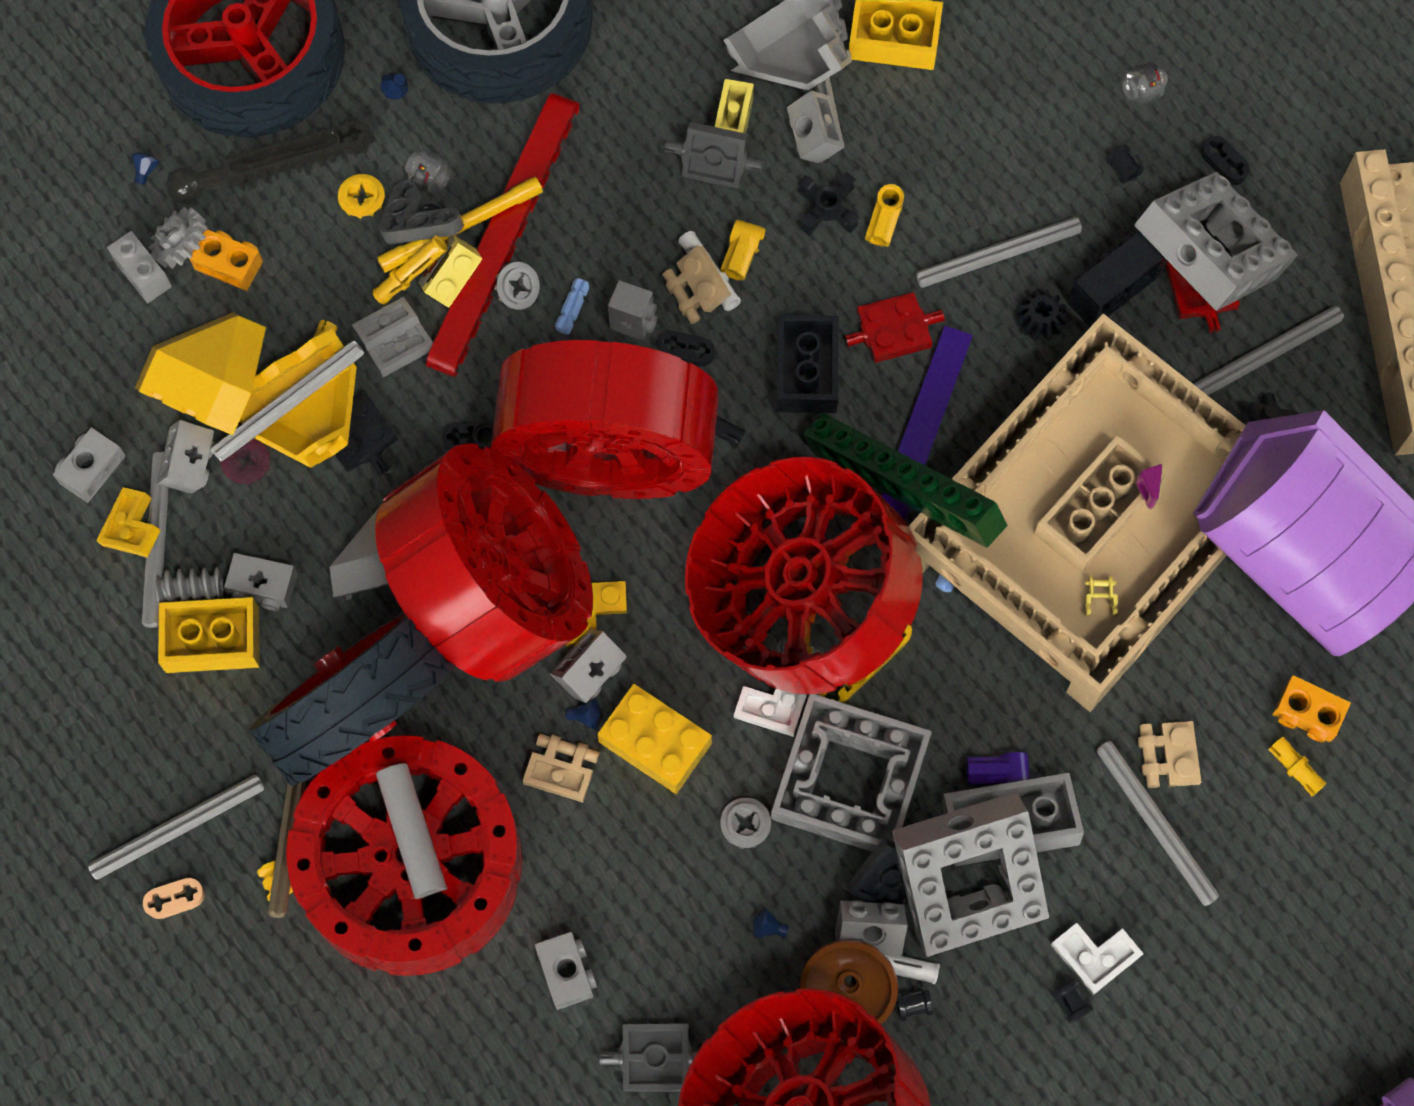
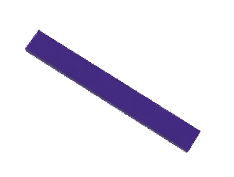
(932, 401)

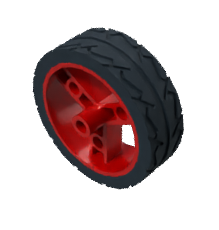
(283, 92)
(350, 699)

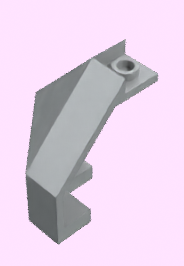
(792, 44)
(358, 564)

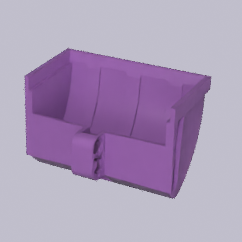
(1315, 527)

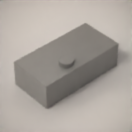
(1050, 808)

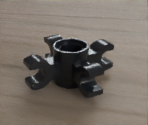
(834, 194)

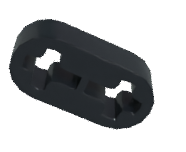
(1230, 159)
(688, 342)

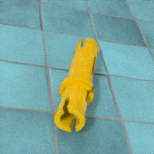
(400, 277)

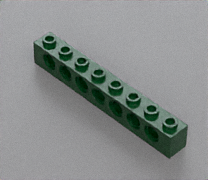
(907, 480)

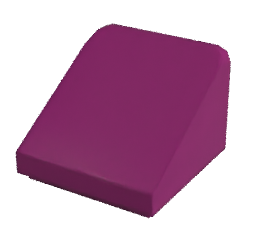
(1149, 485)

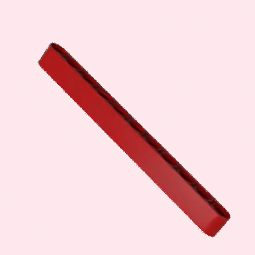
(500, 236)

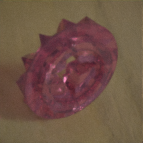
(259, 456)

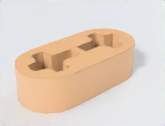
(171, 891)

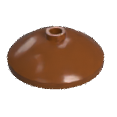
(875, 977)

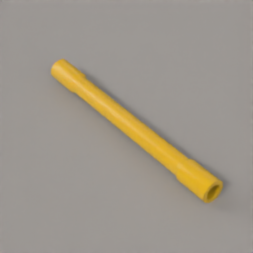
(516, 195)

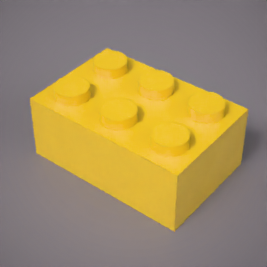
(896, 32)
(209, 635)
(655, 738)

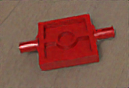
(1191, 303)
(894, 327)

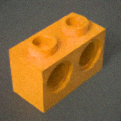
(223, 264)
(1313, 701)

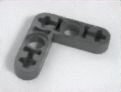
(403, 222)

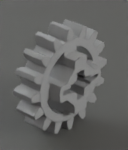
(178, 237)

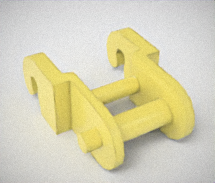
(1101, 583)

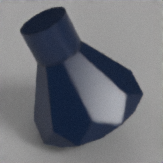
(394, 85)
(144, 164)
(586, 713)
(766, 925)

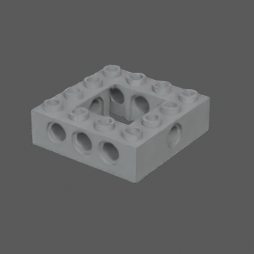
(1176, 230)
(862, 730)
(958, 836)

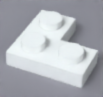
(774, 712)
(1096, 965)

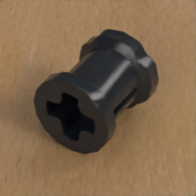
(1124, 164)
(1073, 1001)
(914, 1003)

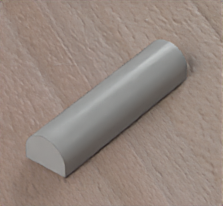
(411, 830)

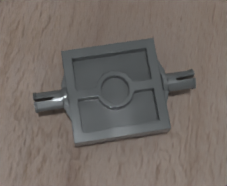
(714, 155)
(652, 1057)

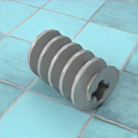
(190, 587)

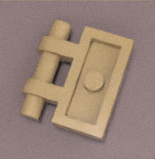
(703, 280)
(1179, 753)
(559, 776)

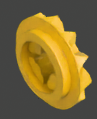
(352, 187)

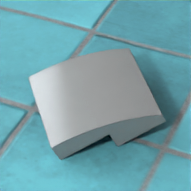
(387, 326)

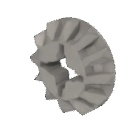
(527, 280)
(743, 808)

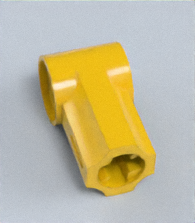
(885, 216)
(743, 246)

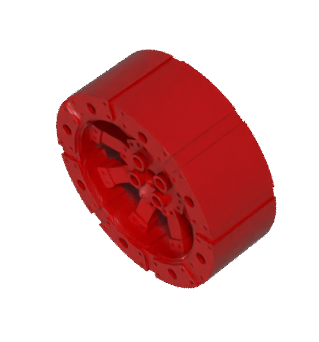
(606, 419)
(734, 536)
(483, 563)
(442, 941)
(807, 1022)

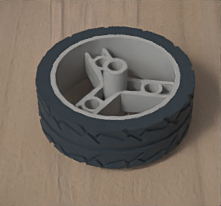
(516, 66)

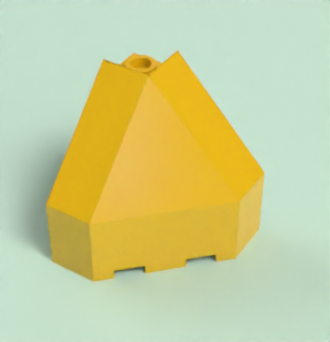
(206, 370)
(320, 422)

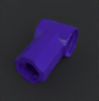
(997, 770)

